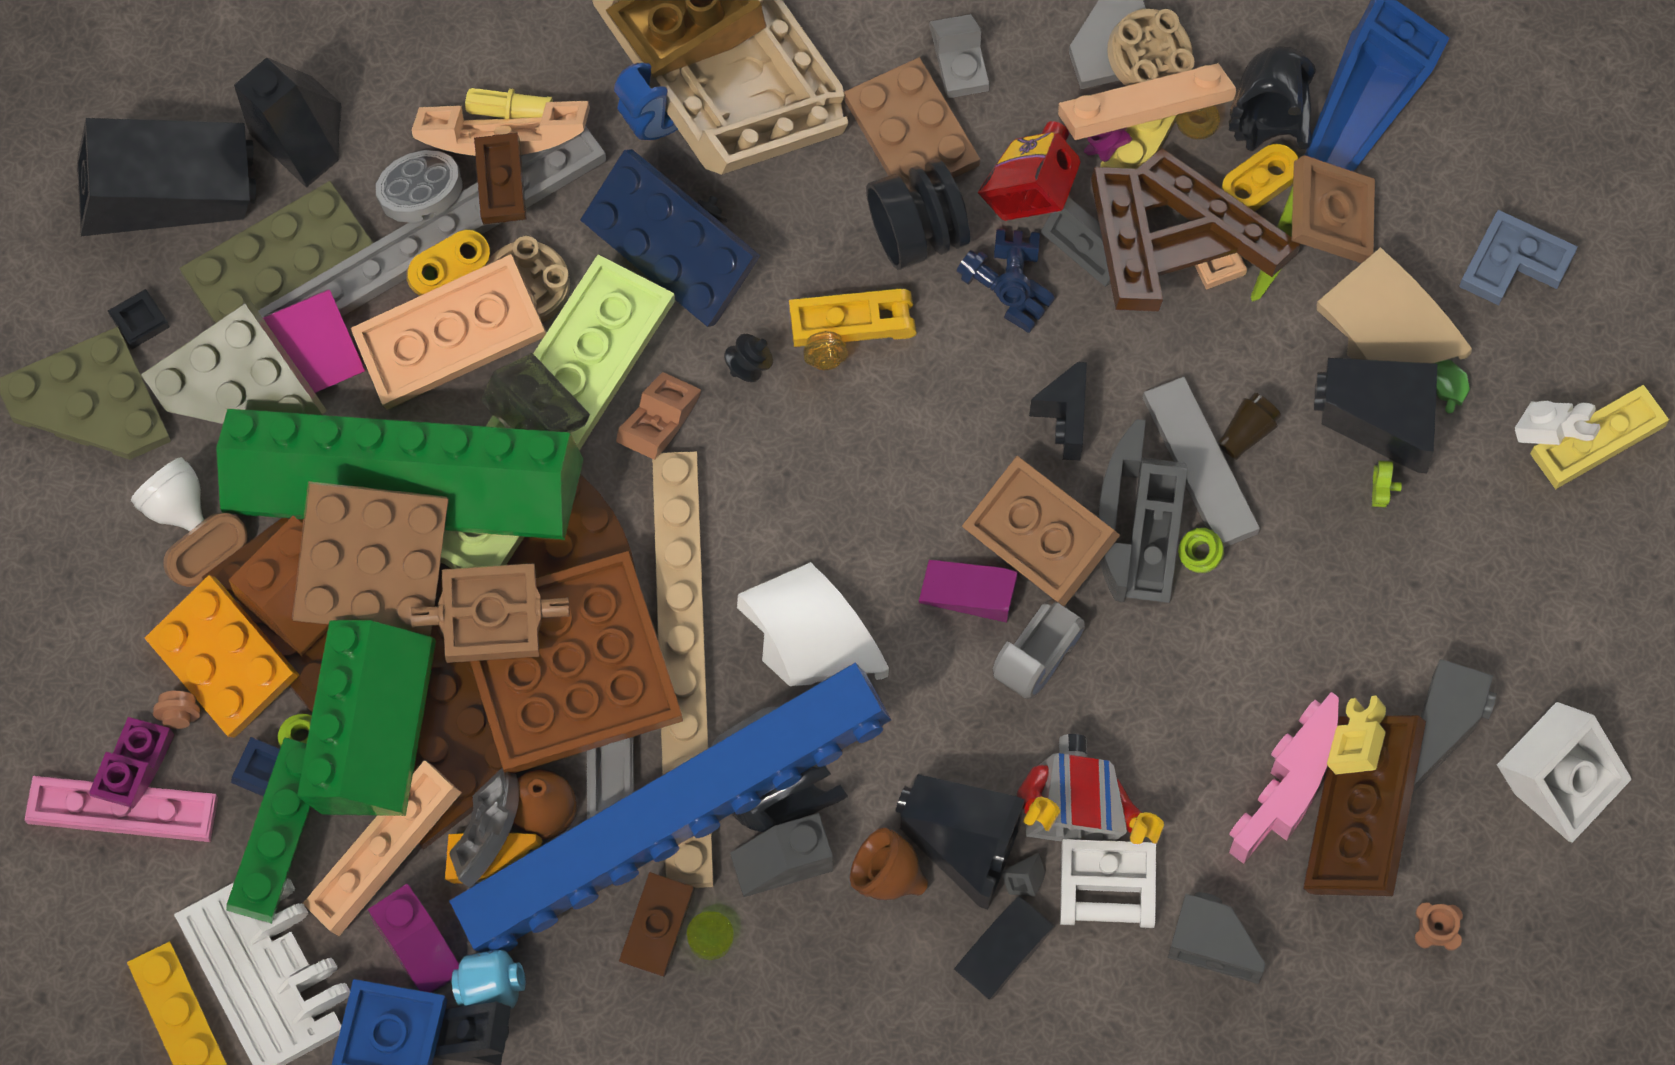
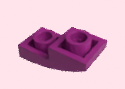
(133, 764)

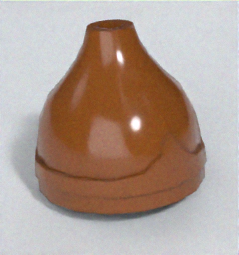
(544, 804)
(887, 867)

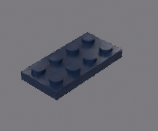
(670, 237)

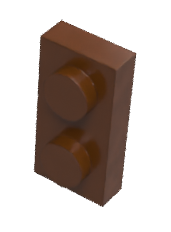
(500, 178)

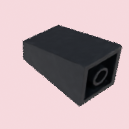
(162, 174)

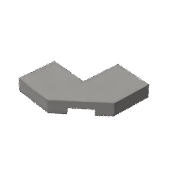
(1090, 45)

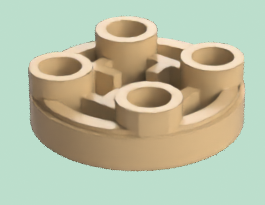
(1149, 46)
(542, 273)

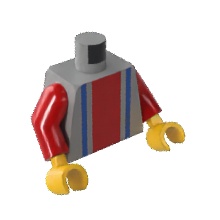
(1081, 799)

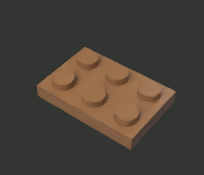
(910, 122)
(1040, 531)

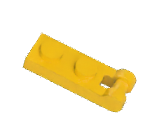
(853, 316)

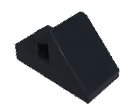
(1065, 402)
(474, 1033)

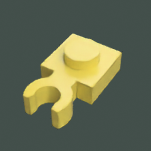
(1359, 743)

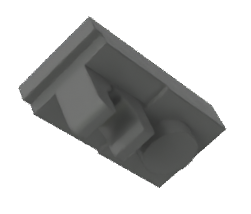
(1079, 238)

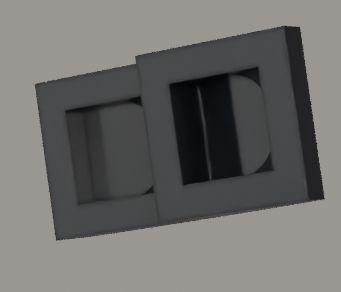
(1004, 947)

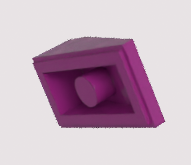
(969, 589)

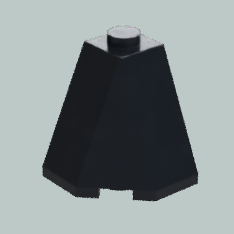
(291, 118)
(962, 831)

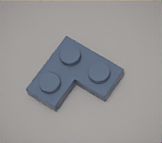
(1513, 247)

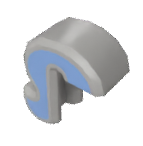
(1038, 650)

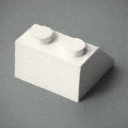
(1565, 770)

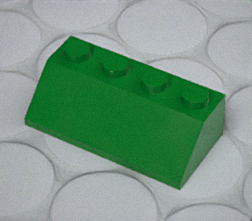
(366, 719)

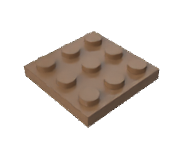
(368, 555)

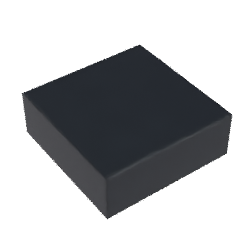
(138, 319)

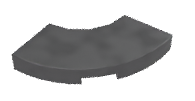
(488, 828)

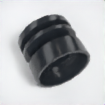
(927, 210)

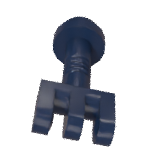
(974, 267)
(1013, 286)

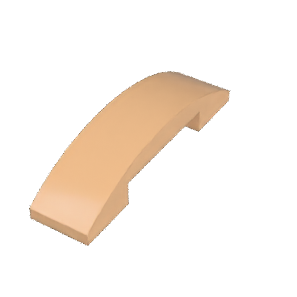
(447, 129)

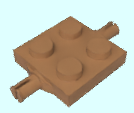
(490, 613)

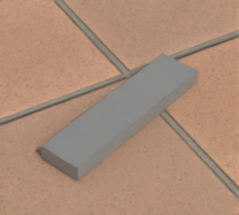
(1208, 473)

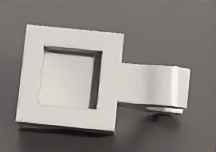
(1551, 422)

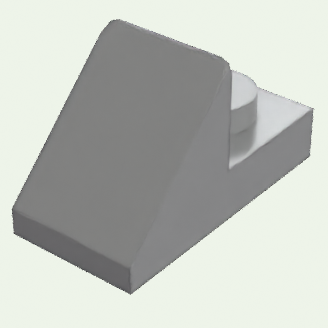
(959, 55)

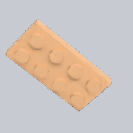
(448, 332)

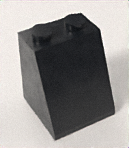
(1381, 406)

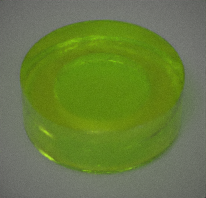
(710, 935)

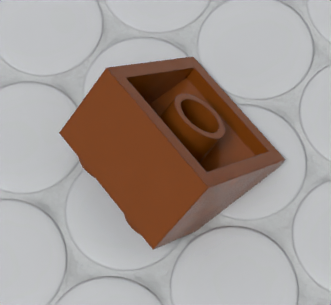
(269, 583)

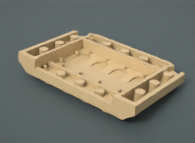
(753, 99)

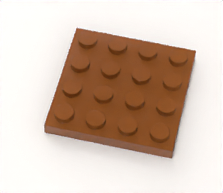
(594, 672)

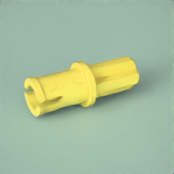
(504, 104)

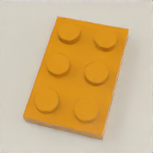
(221, 656)

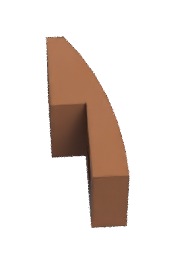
(659, 416)

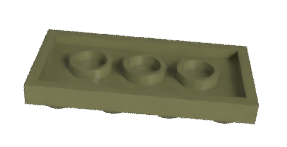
(276, 254)

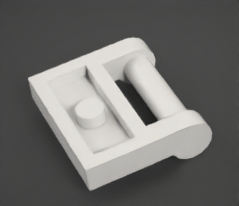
(1108, 867)

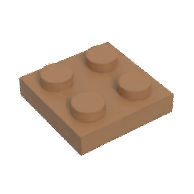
(1333, 209)

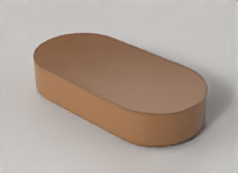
(204, 548)

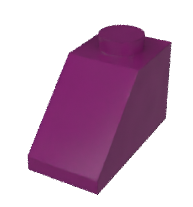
(414, 939)

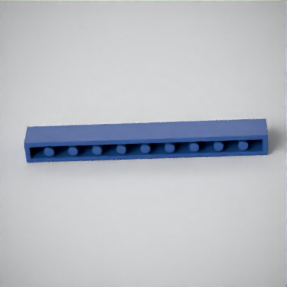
(671, 810)

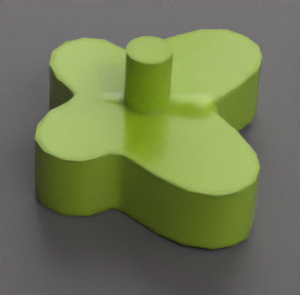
(1382, 484)

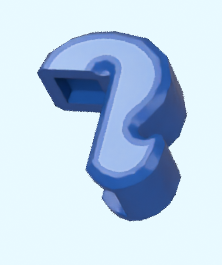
(642, 106)

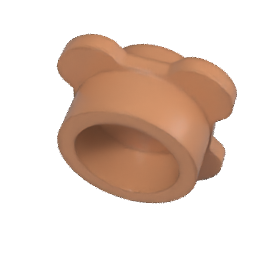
(1448, 916)

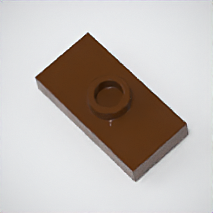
(657, 924)

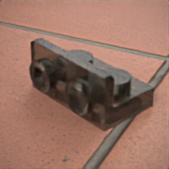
(532, 398)

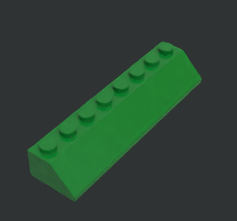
(491, 475)

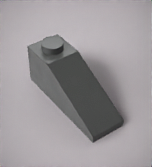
(1156, 529)
(1451, 712)

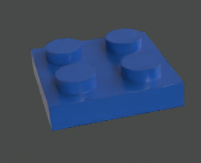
(389, 1026)

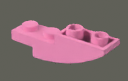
(1300, 768)

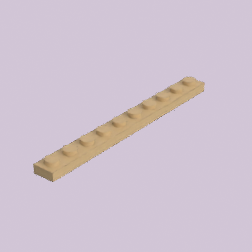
(682, 635)

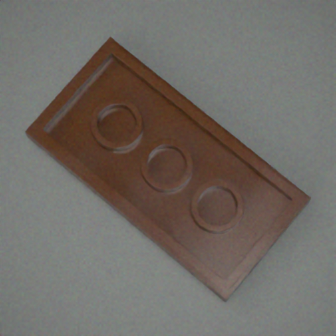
(1366, 817)

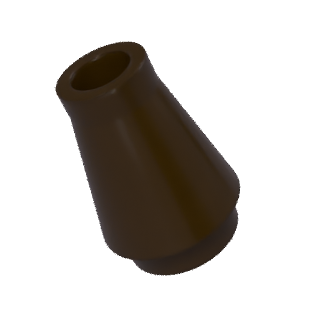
(1250, 424)

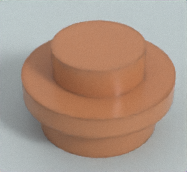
(176, 709)

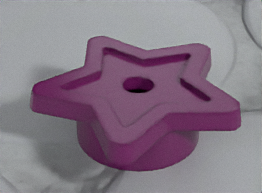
(1107, 143)

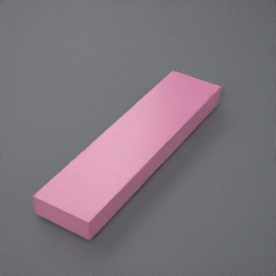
(157, 814)

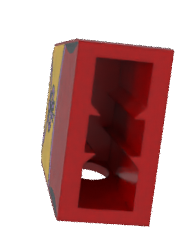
(1032, 175)

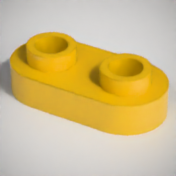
(1256, 178)
(448, 261)

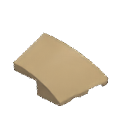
(1390, 316)

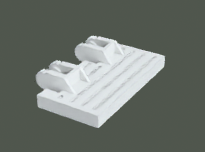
(263, 978)

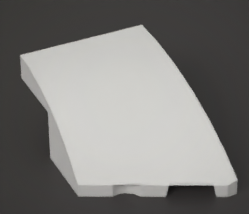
(809, 628)

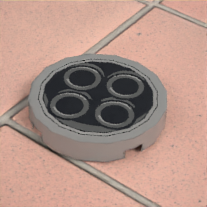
(419, 185)

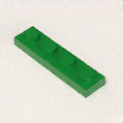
(272, 839)

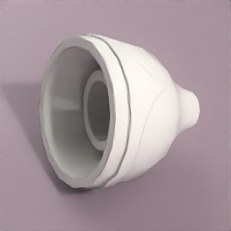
(171, 496)

